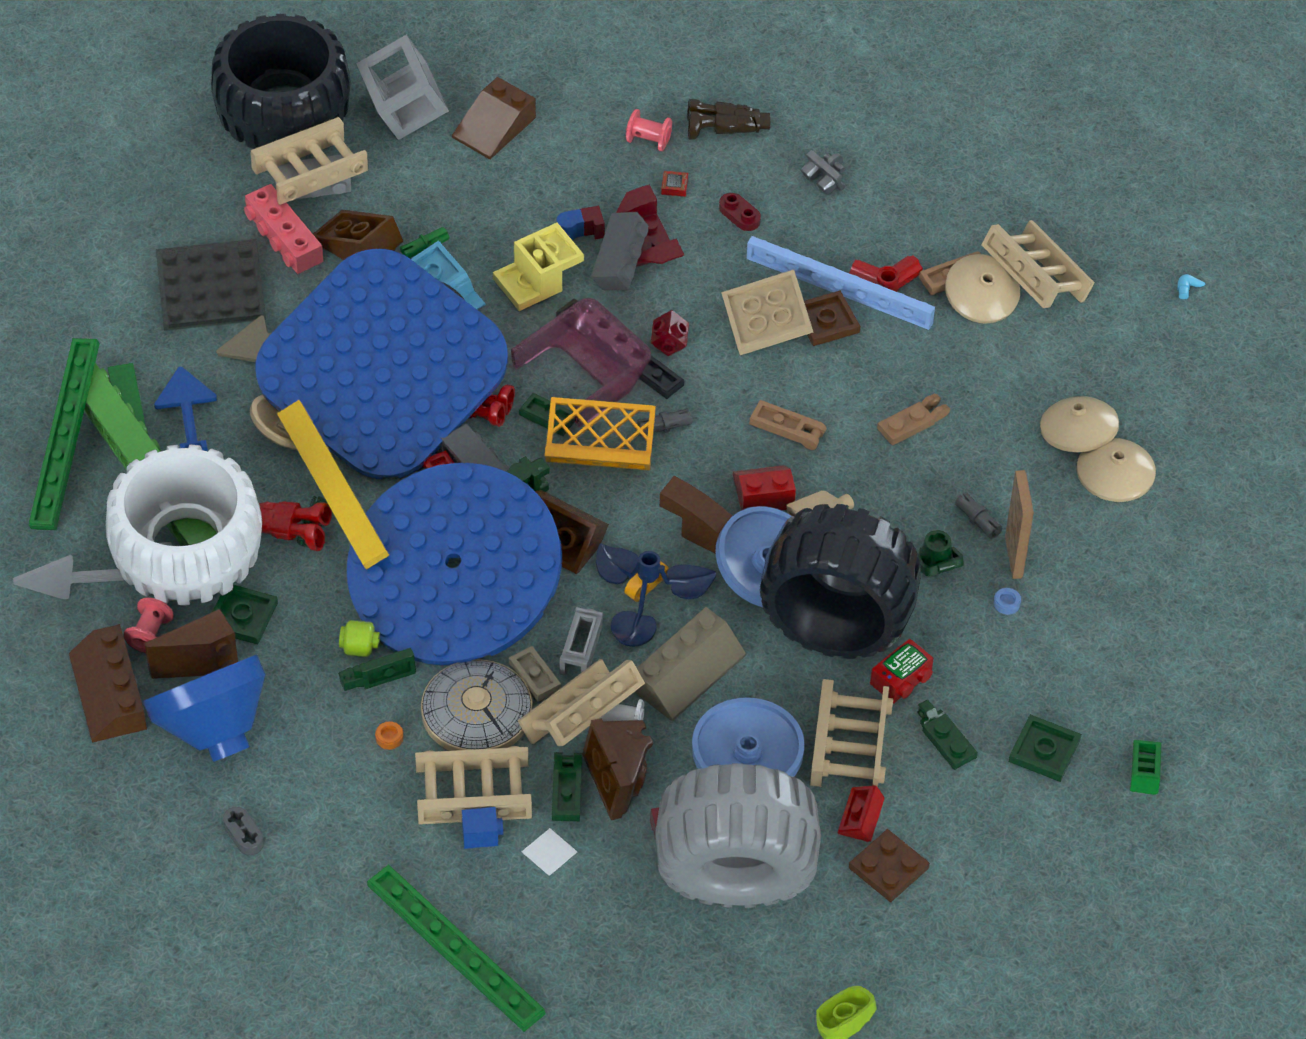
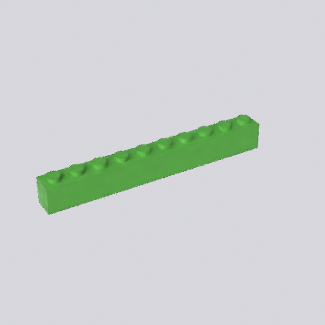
(131, 441)

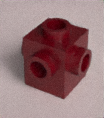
(669, 333)

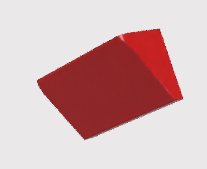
(861, 813)

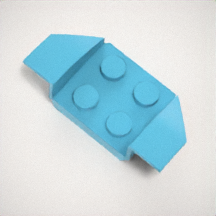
(446, 269)

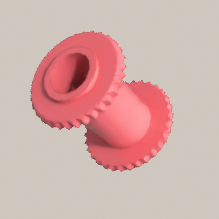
(649, 130)
(148, 623)

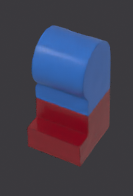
(583, 222)

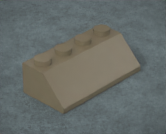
(689, 664)

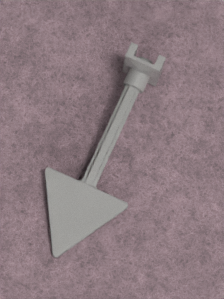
(57, 577)

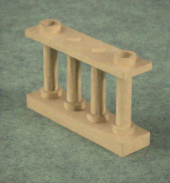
(304, 143)
(1028, 273)
(580, 701)
(827, 722)
(449, 809)

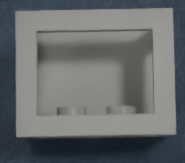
(407, 96)

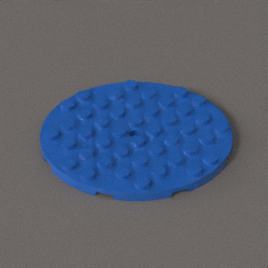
(504, 574)

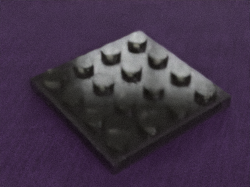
(210, 284)

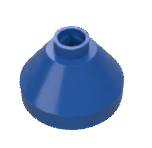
(212, 709)

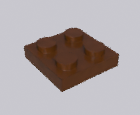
(830, 318)
(889, 865)

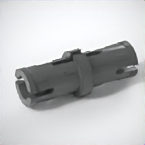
(668, 421)
(978, 515)

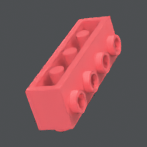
(283, 229)

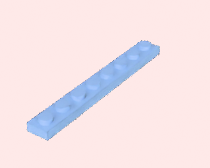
(834, 280)

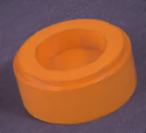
(389, 735)

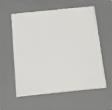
(549, 851)

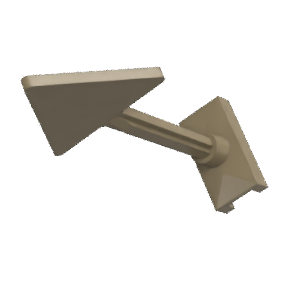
(247, 342)

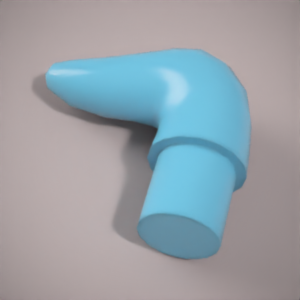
(1184, 284)

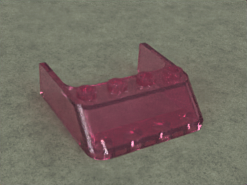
(597, 344)

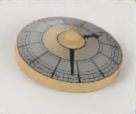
(475, 706)

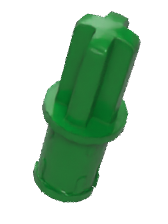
(423, 242)

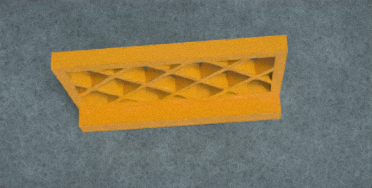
(602, 455)

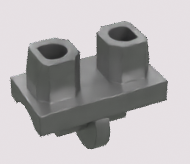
(831, 178)

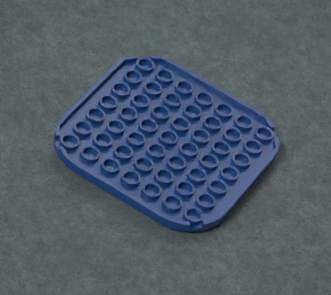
(383, 362)

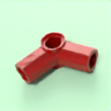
(888, 276)

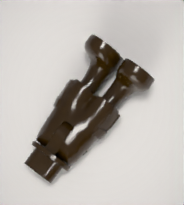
(726, 118)

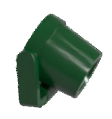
(938, 554)

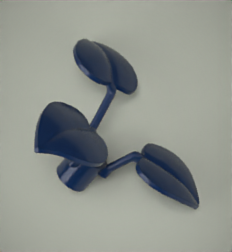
(618, 564)

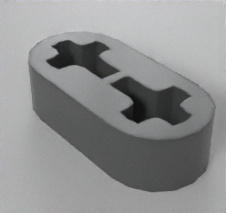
(238, 833)

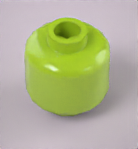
(358, 638)

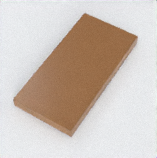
(1019, 524)

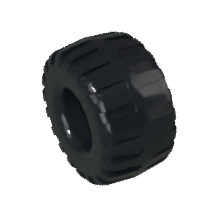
(272, 54)
(840, 581)

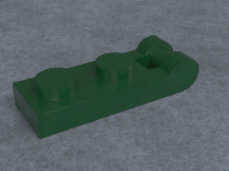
(566, 787)

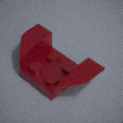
(656, 245)

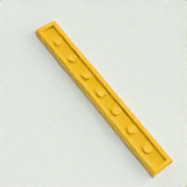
(333, 485)

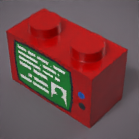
(902, 670)

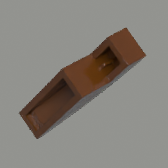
(700, 514)

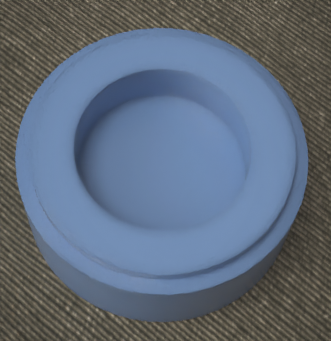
(1007, 601)

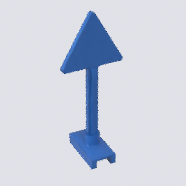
(185, 391)

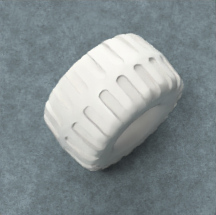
(176, 487)

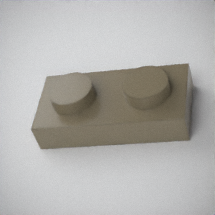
(535, 673)

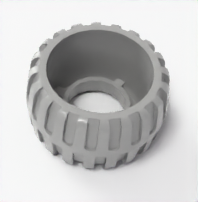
(738, 835)

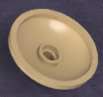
(979, 299)
(269, 424)
(1079, 424)
(1117, 471)

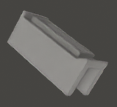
(588, 619)

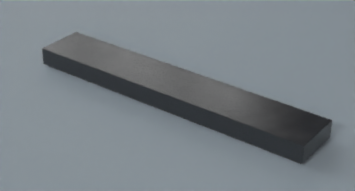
(655, 374)

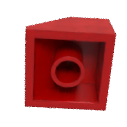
(765, 487)

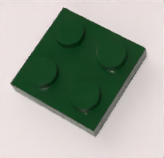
(247, 612)
(1045, 748)

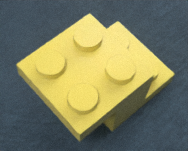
(538, 266)

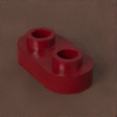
(739, 211)

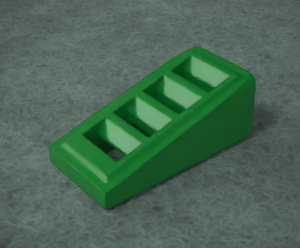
(1143, 781)

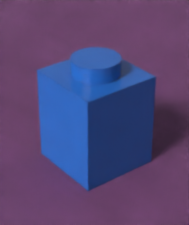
(481, 827)

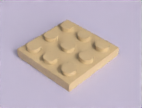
(767, 312)

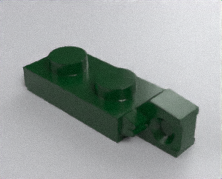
(379, 670)
(945, 736)

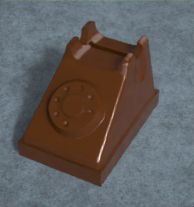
(617, 761)

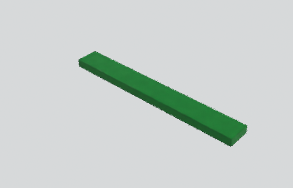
(64, 434)
(456, 948)

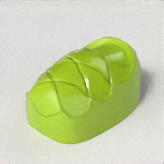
(845, 1013)

